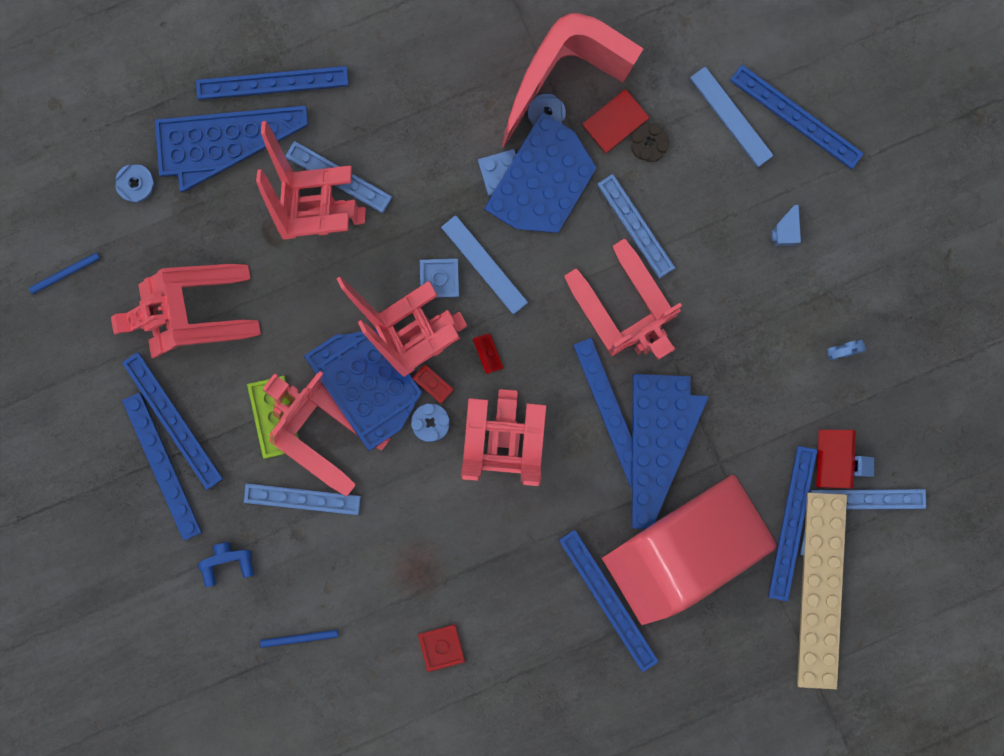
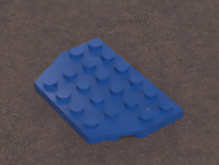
(542, 179)
(364, 386)

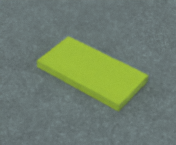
(265, 422)

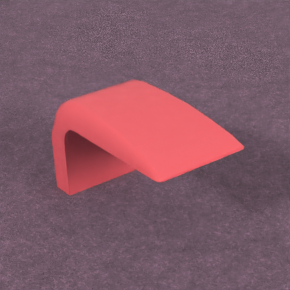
(579, 37)
(690, 552)

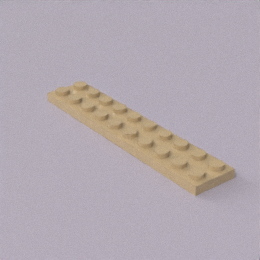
(821, 590)

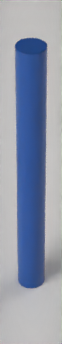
(64, 273)
(299, 638)

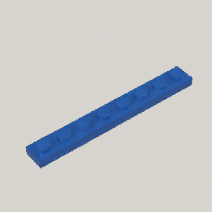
(272, 83)
(796, 117)
(606, 404)
(172, 421)
(162, 466)
(792, 523)
(608, 601)

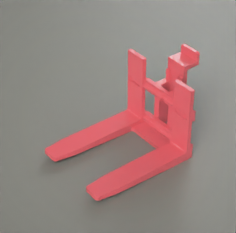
(317, 213)
(166, 290)
(642, 330)
(425, 335)
(292, 419)
(504, 433)

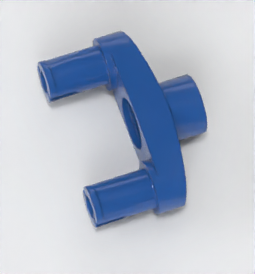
(224, 554)

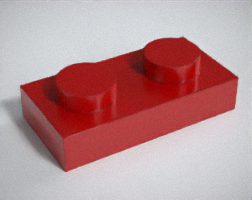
(488, 353)
(433, 384)

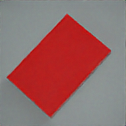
(615, 121)
(836, 459)

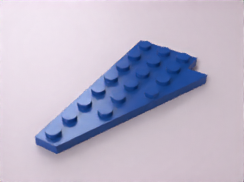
(212, 143)
(661, 430)

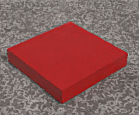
(441, 648)

